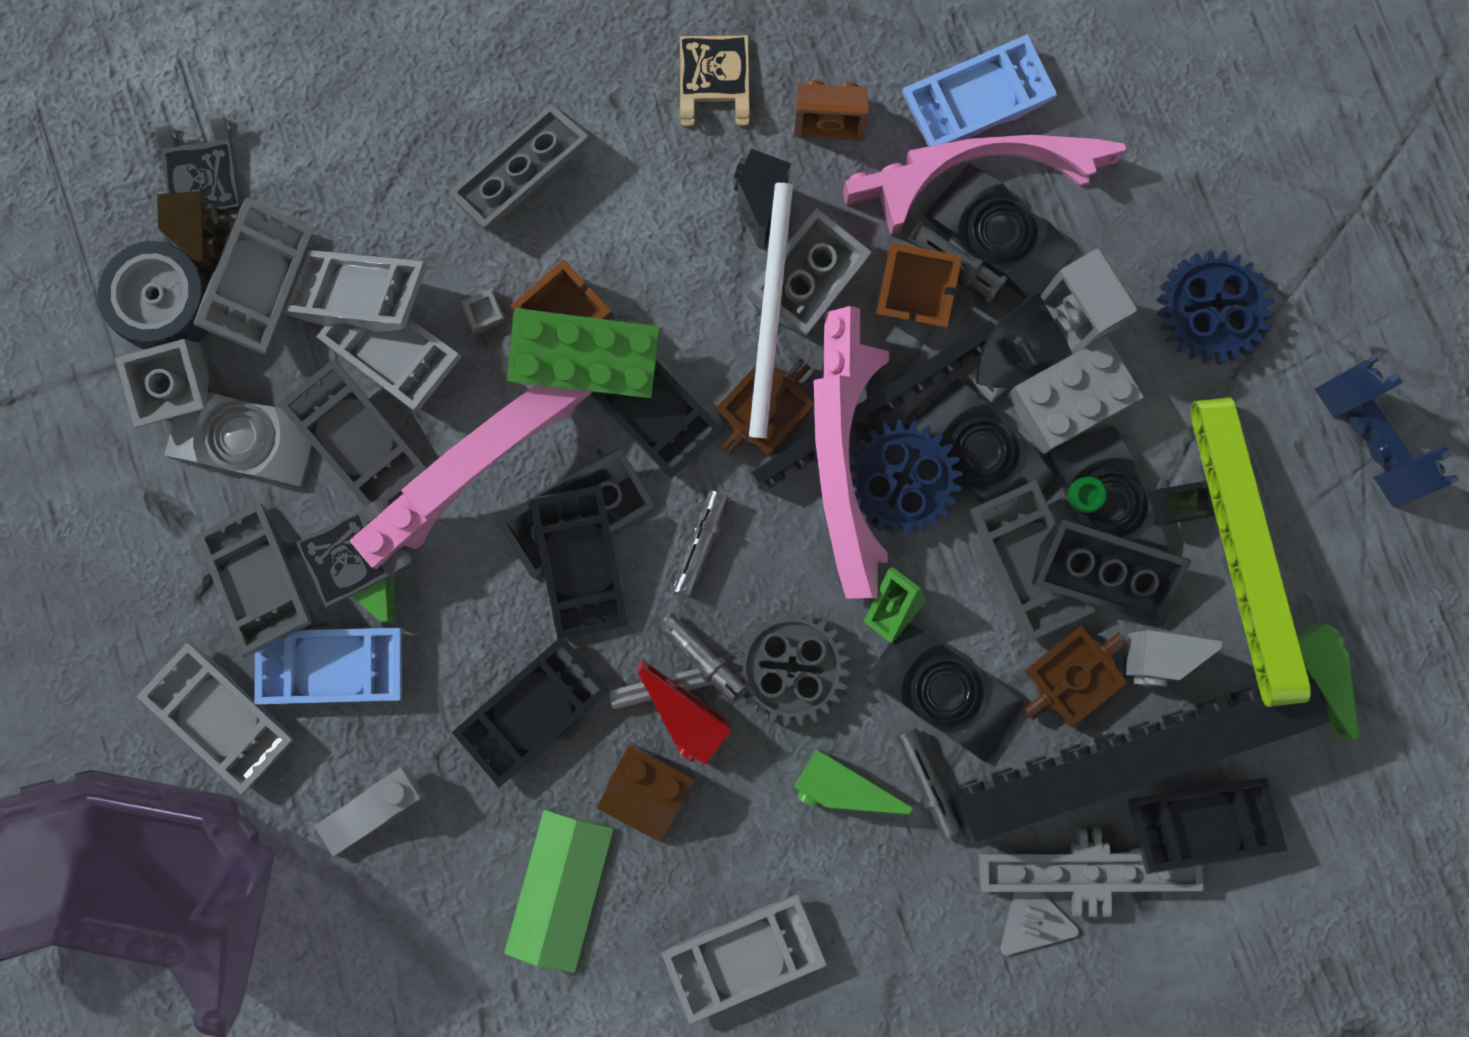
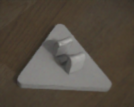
(1034, 923)

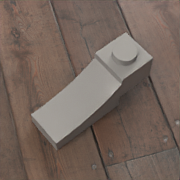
(370, 810)

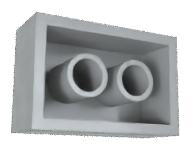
(1088, 300)
(1074, 395)

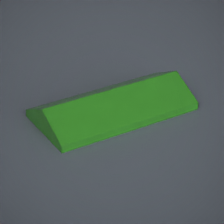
(559, 891)

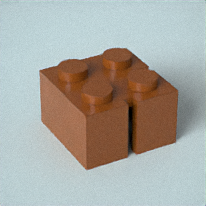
(916, 284)
(563, 293)

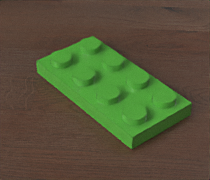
(582, 353)

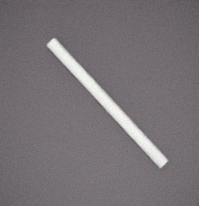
(770, 310)

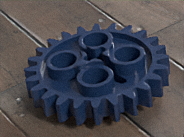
(1219, 336)
(933, 491)

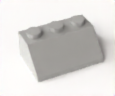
(816, 269)

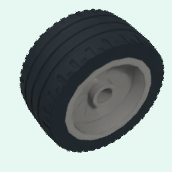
(153, 294)

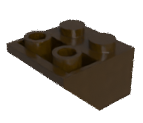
(194, 226)

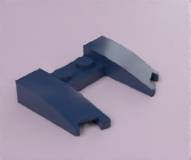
(1403, 475)

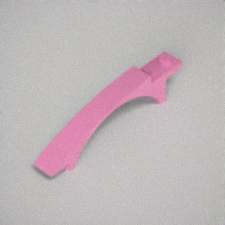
(901, 185)
(846, 373)
(431, 492)

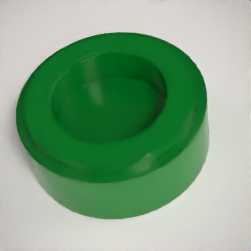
(1087, 494)

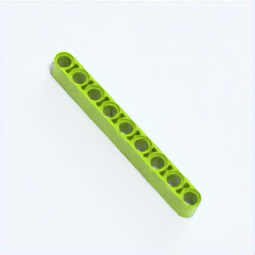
(1250, 553)

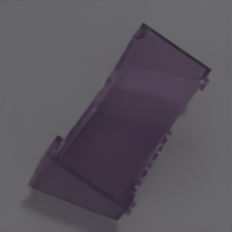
(138, 879)

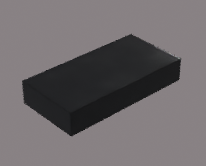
(1181, 503)

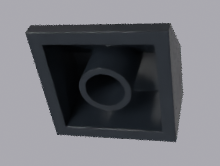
(755, 190)

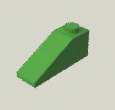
(1330, 667)
(841, 788)

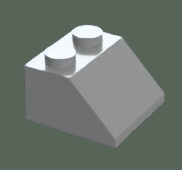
(164, 381)
(1164, 657)

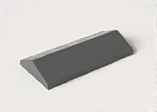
(519, 167)

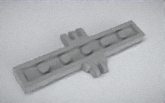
(1086, 872)

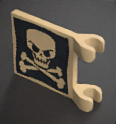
(714, 72)

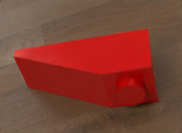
(691, 722)

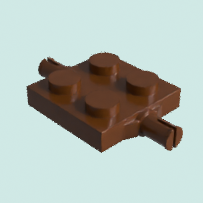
(786, 410)
(1075, 676)

